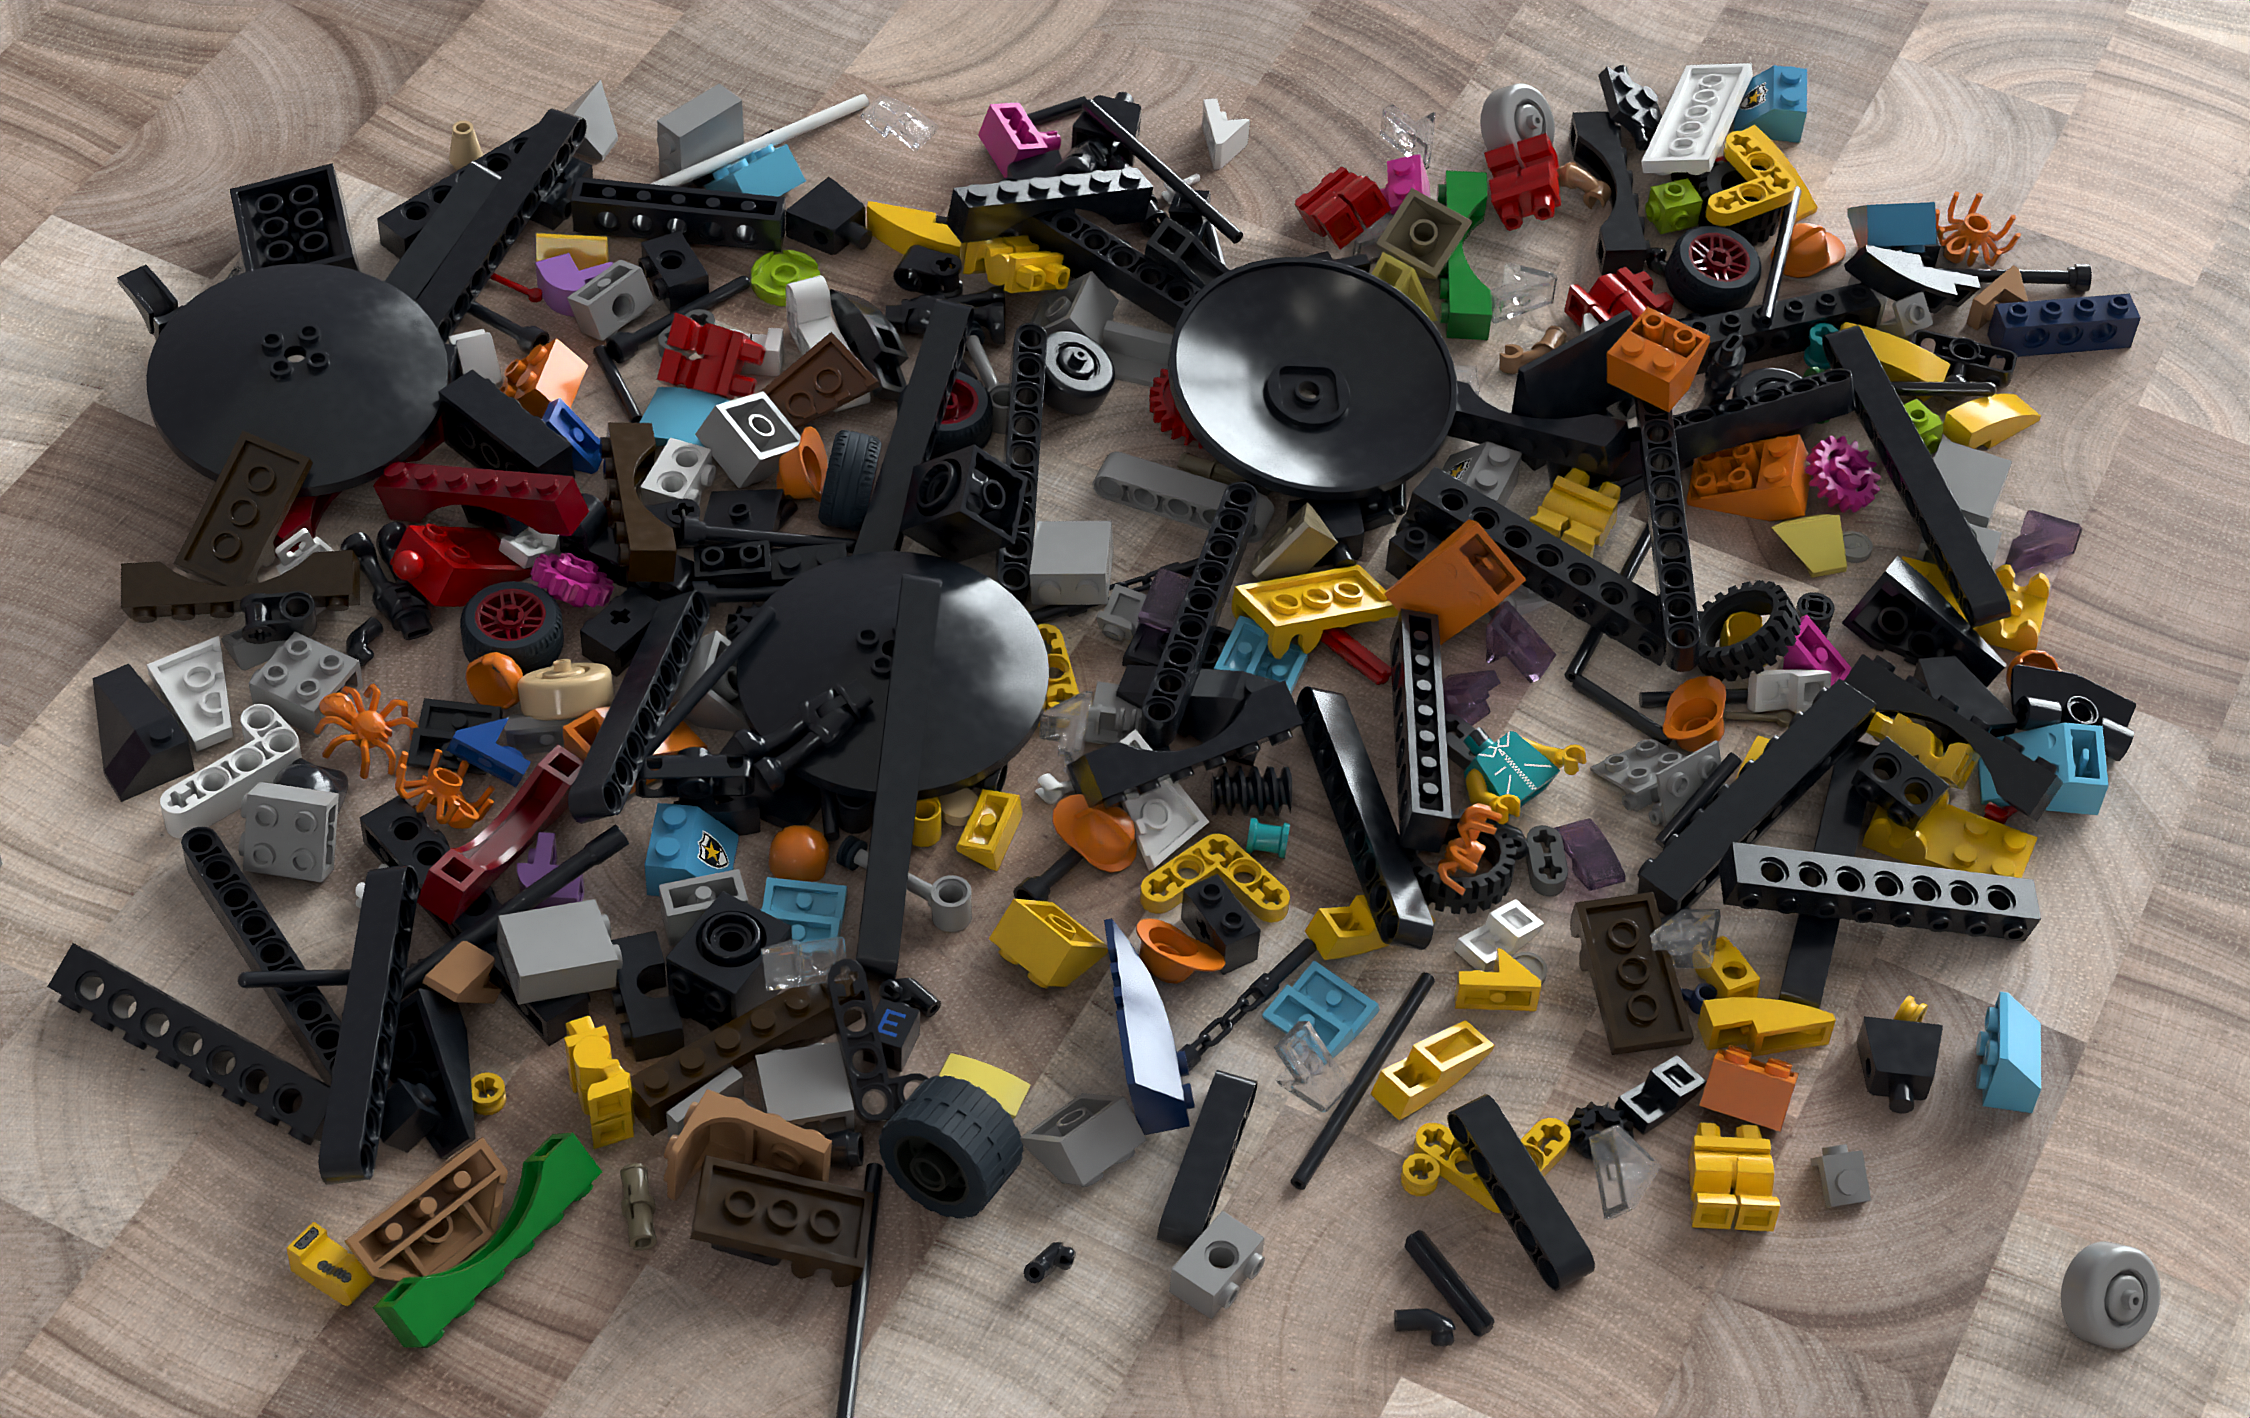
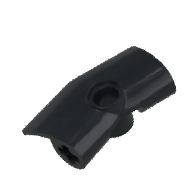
(2055, 697)

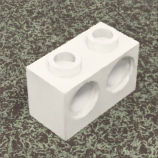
(678, 473)

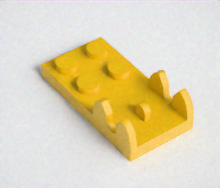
(1310, 605)
(2027, 605)
(1952, 841)

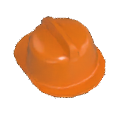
(1811, 251)
(804, 467)
(1696, 713)
(1097, 833)
(1172, 953)

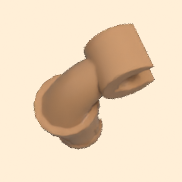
(1575, 177)
(1516, 357)

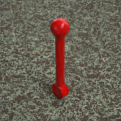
(534, 294)

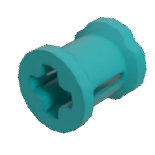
(1814, 354)
(1267, 838)

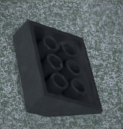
(294, 221)
(1574, 380)

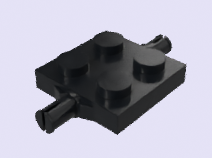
(1631, 105)

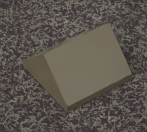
(1423, 234)
(1294, 547)

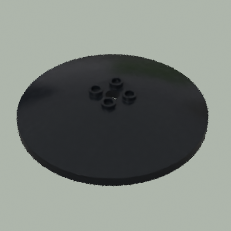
(1323, 328)
(349, 405)
(840, 623)

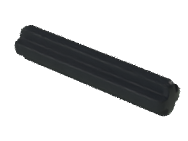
(1449, 1283)

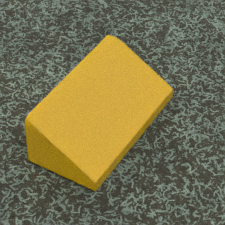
(584, 250)
(991, 828)

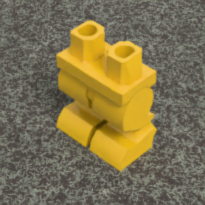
(1016, 264)
(1579, 511)
(1923, 745)
(600, 1082)
(1735, 1164)

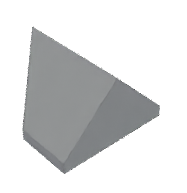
(600, 130)

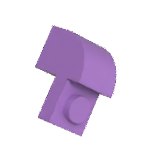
(560, 278)
(542, 861)

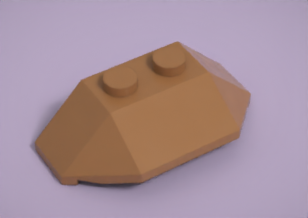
(435, 1219)

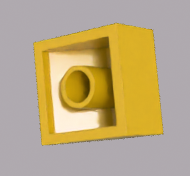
(1046, 942)

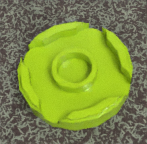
(774, 272)

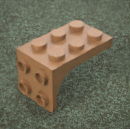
(742, 1134)

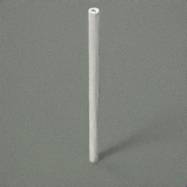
(775, 137)

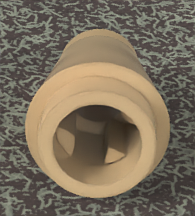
(464, 145)

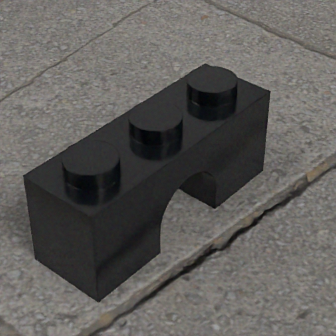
(650, 1023)

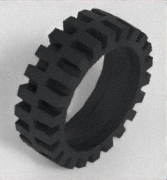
(1758, 648)
(1481, 889)

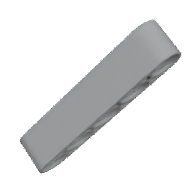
(1169, 492)

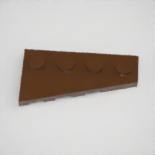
(820, 382)

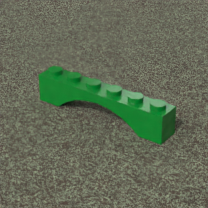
(1467, 300)
(549, 1182)

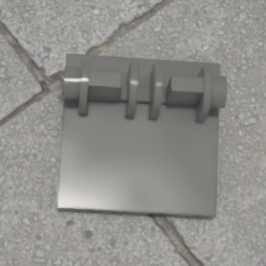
(1111, 716)
(1636, 771)
(1682, 780)

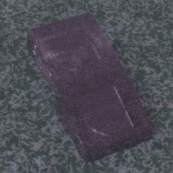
(1591, 855)

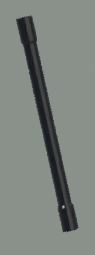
(592, 854)

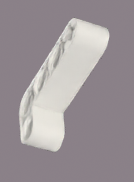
(811, 319)
(222, 785)

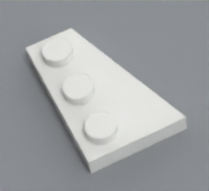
(196, 692)
(1162, 817)

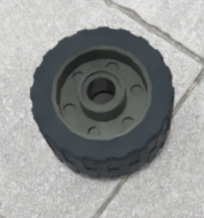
(951, 1146)

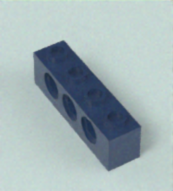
(2064, 325)

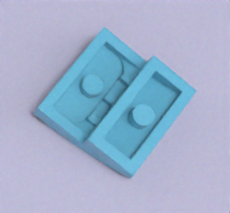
(679, 413)
(1249, 652)
(809, 907)
(1328, 1003)

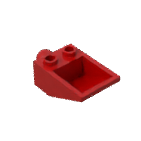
(453, 562)

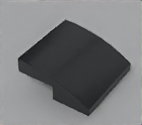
(437, 727)

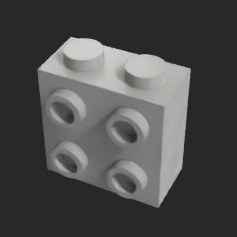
(301, 677)
(289, 831)
(806, 1087)

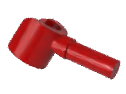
(1998, 813)

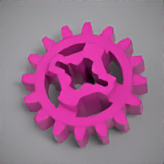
(1842, 473)
(572, 580)

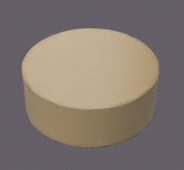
(958, 806)

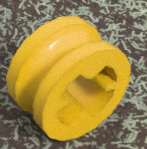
(1911, 1011)
(485, 1082)
(1417, 1186)

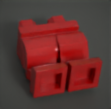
(1522, 190)
(1332, 206)
(1615, 294)
(722, 359)

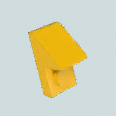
(1505, 988)

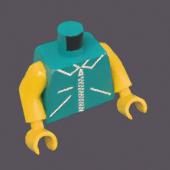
(1514, 770)

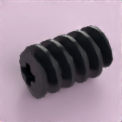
(1251, 790)

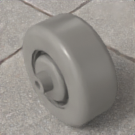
(1515, 115)
(2110, 1295)

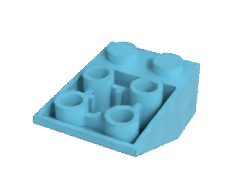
(2080, 761)

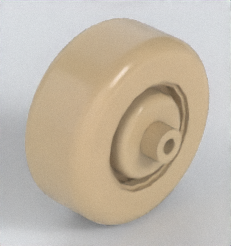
(565, 690)

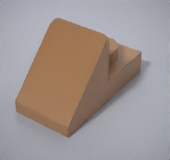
(2005, 289)
(464, 975)

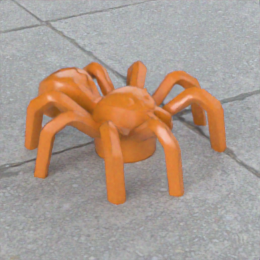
(1972, 232)
(365, 727)
(441, 790)
(1465, 851)

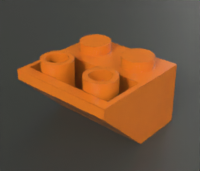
(1656, 359)
(544, 376)
(1749, 1087)

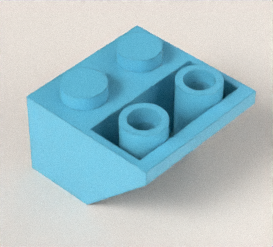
(760, 173)
(2010, 1056)

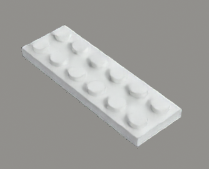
(1697, 119)

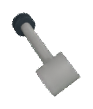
(997, 390)
(947, 897)

